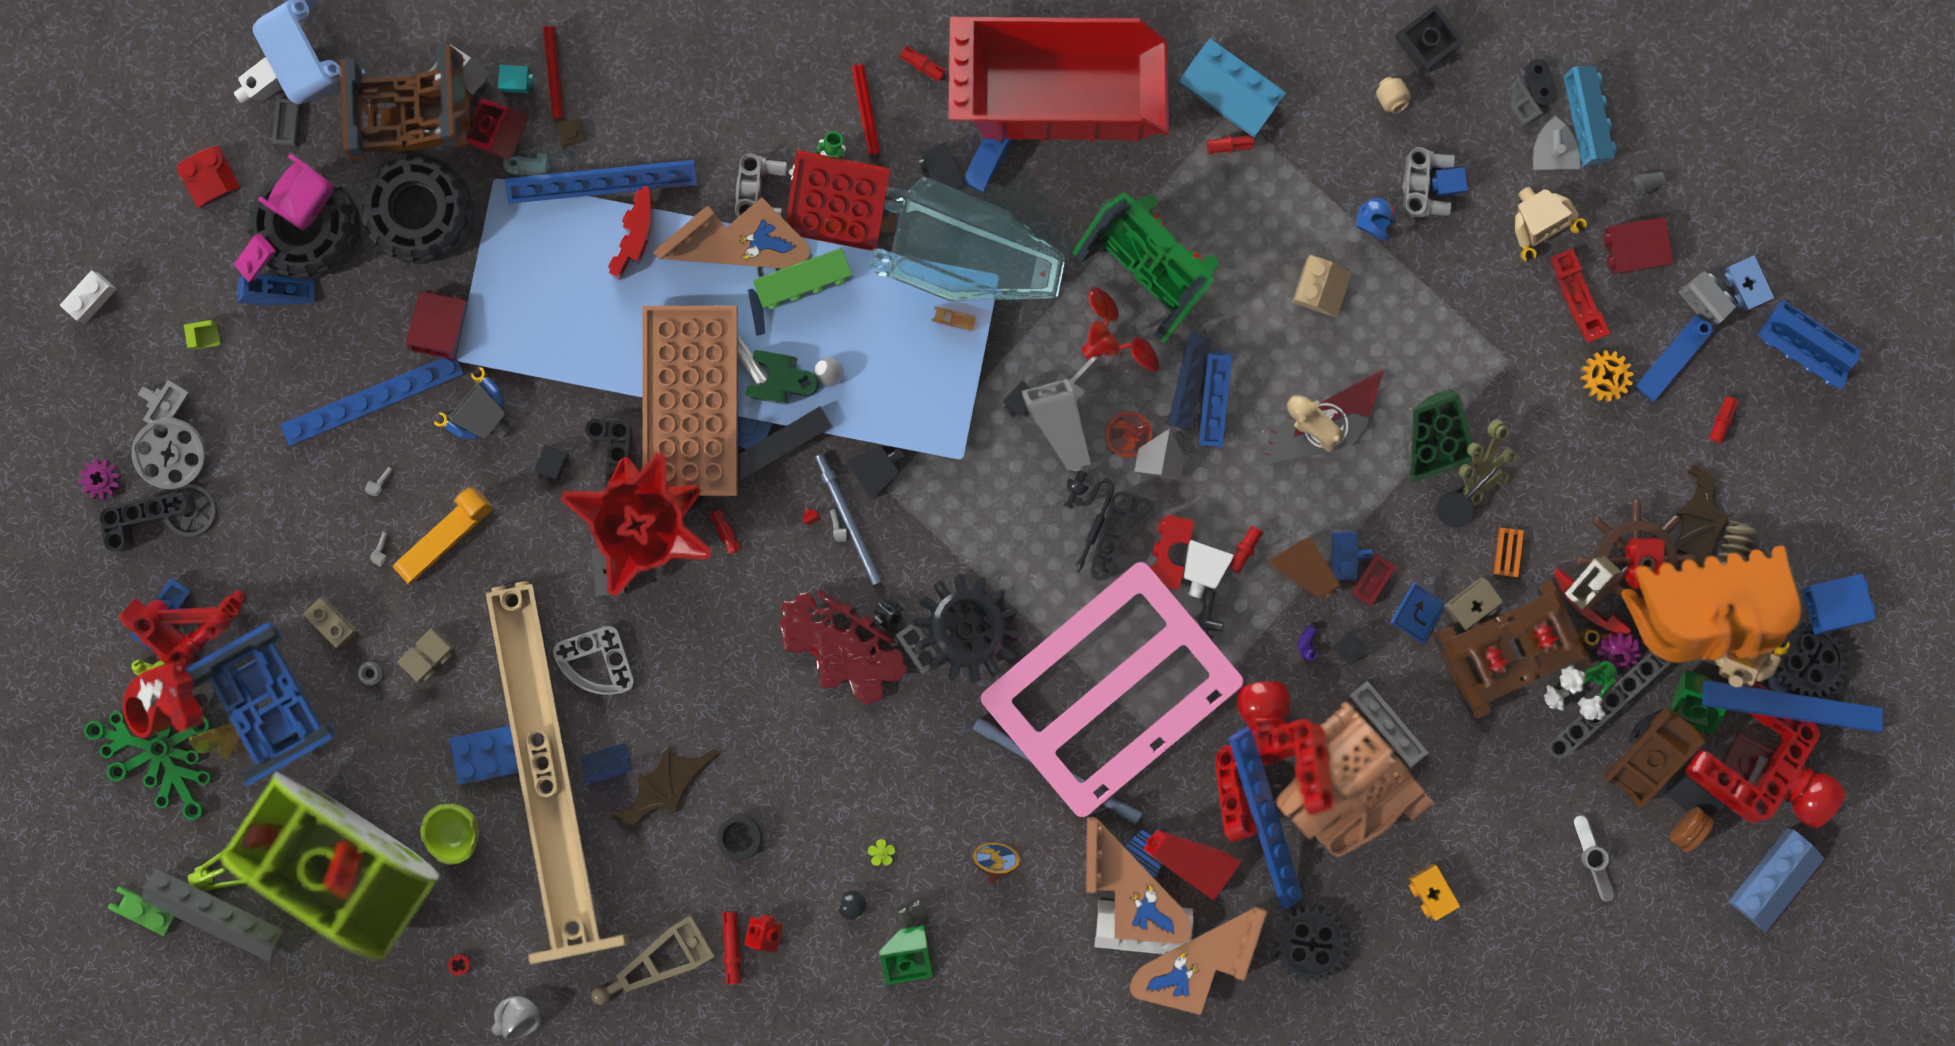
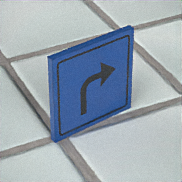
(1418, 613)

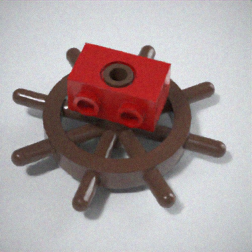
(1639, 552)

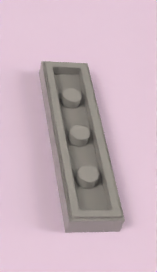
(1388, 724)

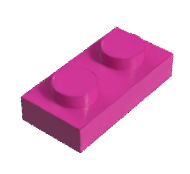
(254, 257)

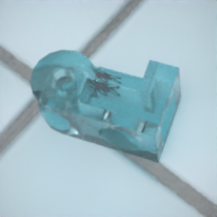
(524, 167)

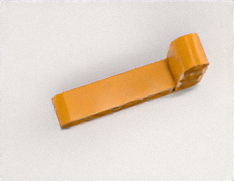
(470, 511)

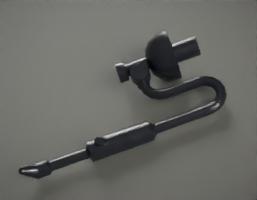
(1077, 487)

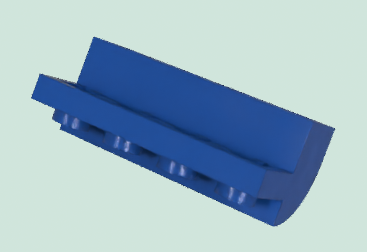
(1809, 344)

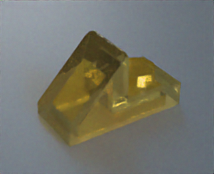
(222, 738)

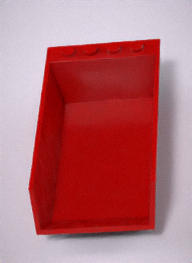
(1059, 78)

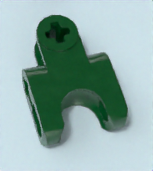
(783, 379)

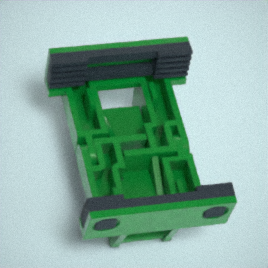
(1148, 250)

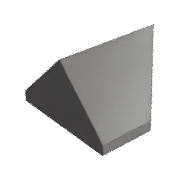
(1161, 457)

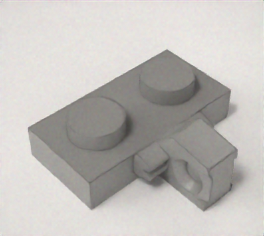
(163, 402)

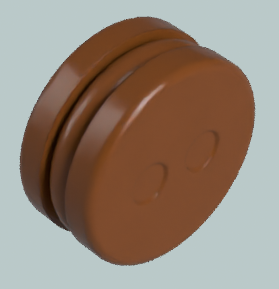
(1691, 829)

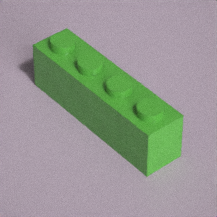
(802, 277)

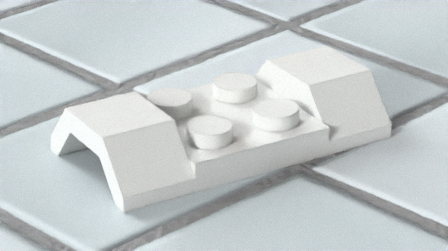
(1106, 930)

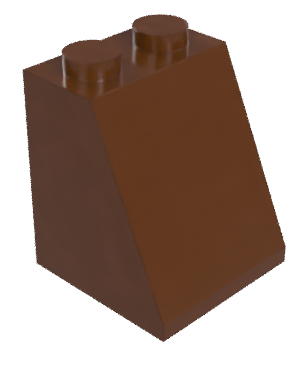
(1306, 569)

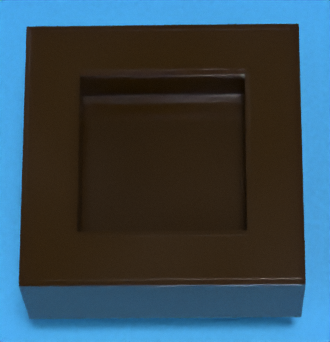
(571, 132)

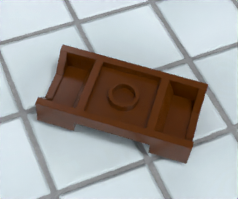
(1655, 756)

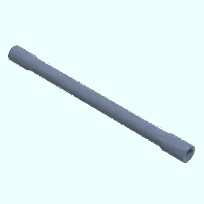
(993, 733)

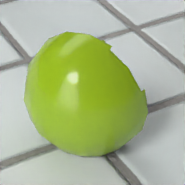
(450, 833)

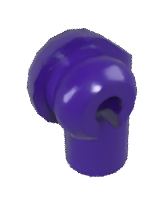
(1305, 644)

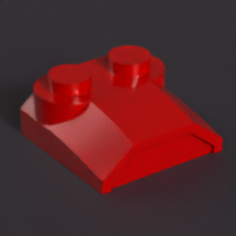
(207, 175)

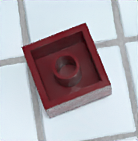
(496, 129)

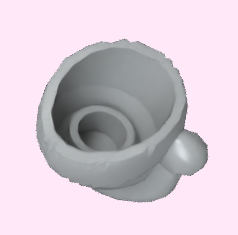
(516, 1018)

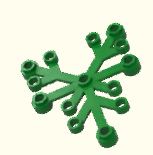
(173, 772)

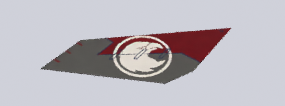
(1347, 409)

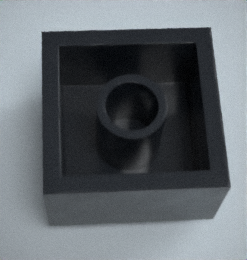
(1429, 39)

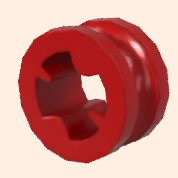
(460, 972)

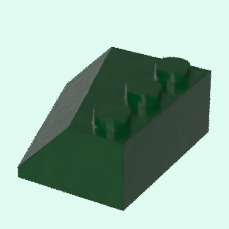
(1439, 436)

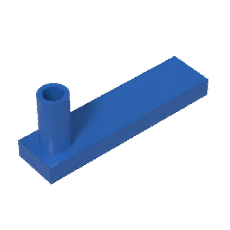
(1674, 358)
(1215, 398)

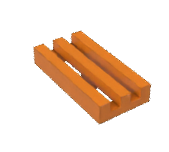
(1510, 532)

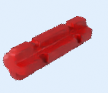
(725, 531)

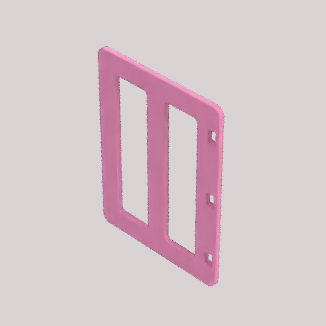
(1042, 746)

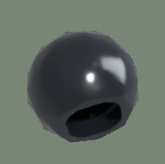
(852, 905)

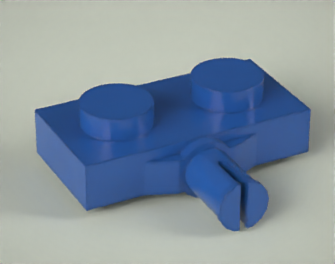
(1347, 555)

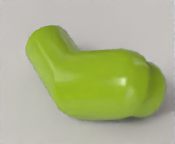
(140, 666)

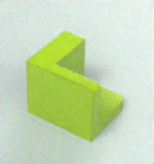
(202, 335)

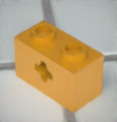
(1432, 878)

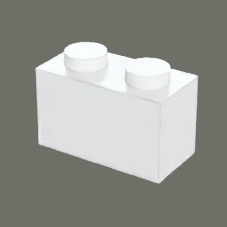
(88, 297)

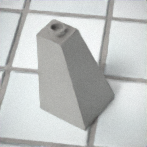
(1059, 419)

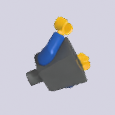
(477, 412)

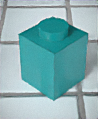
(515, 79)

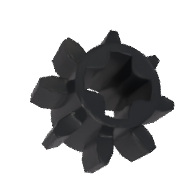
(888, 613)

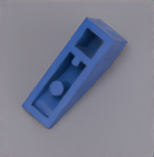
(275, 290)

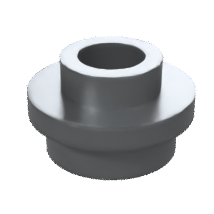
(362, 673)

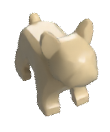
(1314, 422)

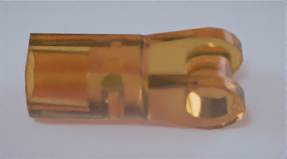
(958, 319)

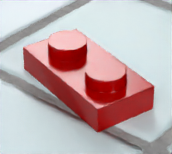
(343, 869)

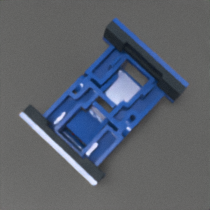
(246, 686)

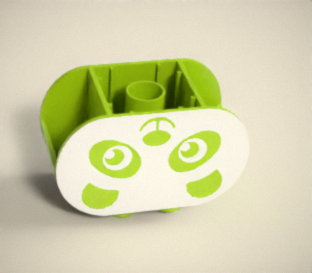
(294, 873)

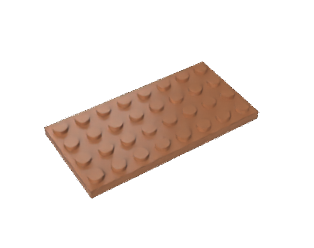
(692, 395)

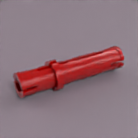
(731, 942)

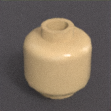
(1393, 95)

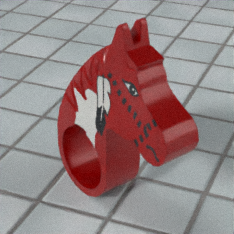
(160, 697)

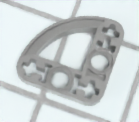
(598, 645)

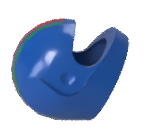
(1375, 217)

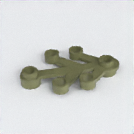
(1498, 431)

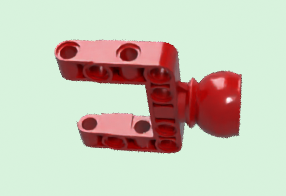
(1264, 710)
(1811, 795)

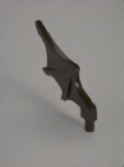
(1700, 519)
(663, 786)

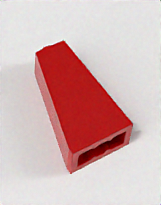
(1196, 863)

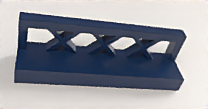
(1189, 381)

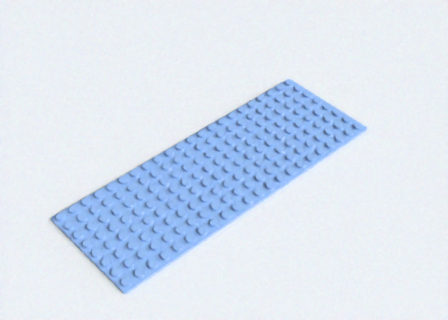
(557, 314)

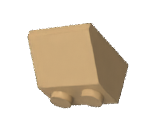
(1322, 286)

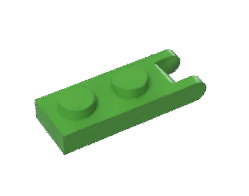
(142, 912)

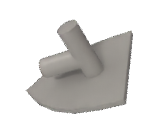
(1556, 148)

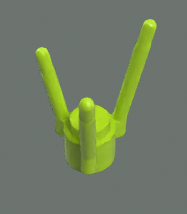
(202, 878)

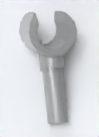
(375, 488)
(839, 534)
(377, 557)

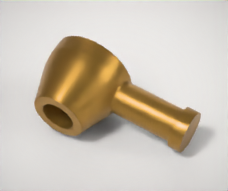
(1583, 636)

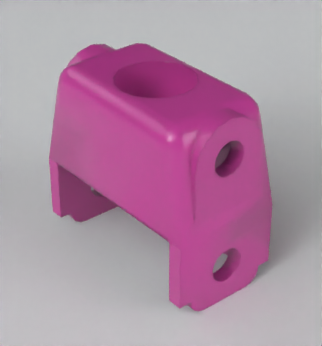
(299, 194)

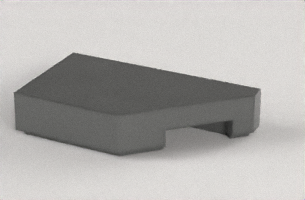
(1523, 104)

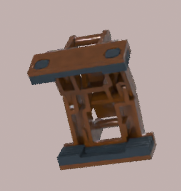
(434, 120)

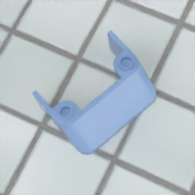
(292, 55)

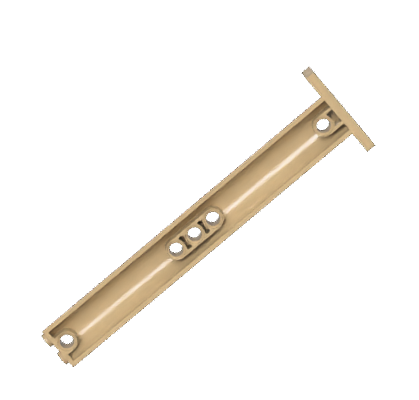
(553, 814)

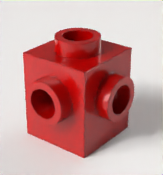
(764, 933)

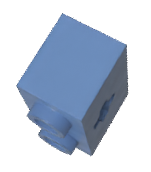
(1746, 271)

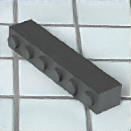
(213, 915)

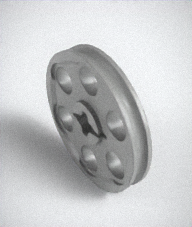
(177, 447)

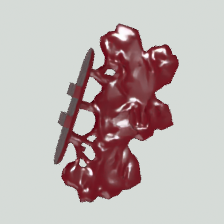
(841, 651)

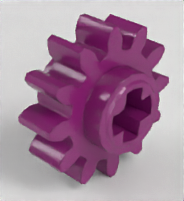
(104, 471)
(1619, 650)

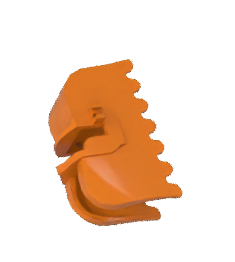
(1716, 608)

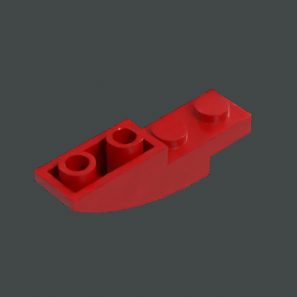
(639, 224)

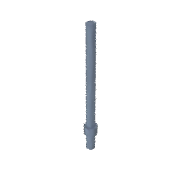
(829, 476)

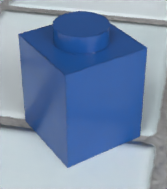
(1449, 182)

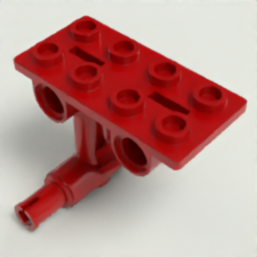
(157, 630)

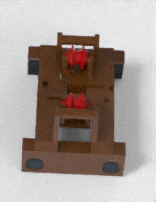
(1497, 662)

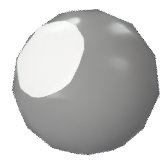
(828, 372)

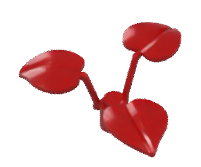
(1102, 340)

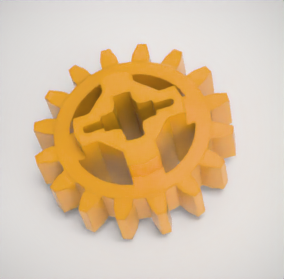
(1610, 384)

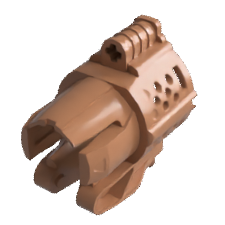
(1364, 798)

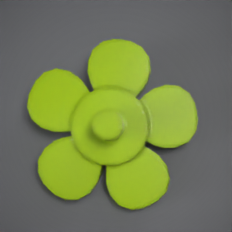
(881, 853)

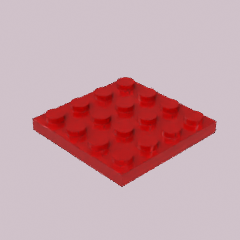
(837, 200)

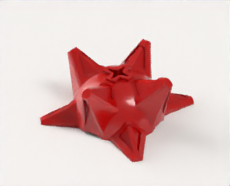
(638, 520)

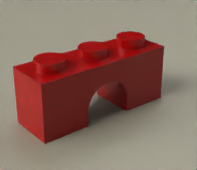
(1172, 531)

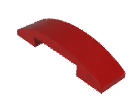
(1578, 296)
(1611, 623)

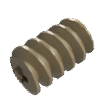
(1737, 541)

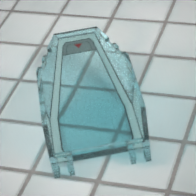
(965, 248)

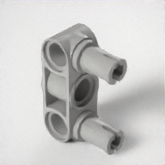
(750, 182)
(1417, 183)

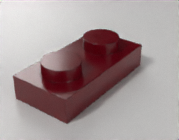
(1373, 580)

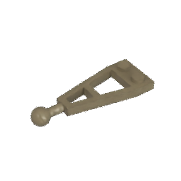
(693, 945)

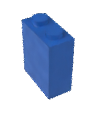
(1839, 604)

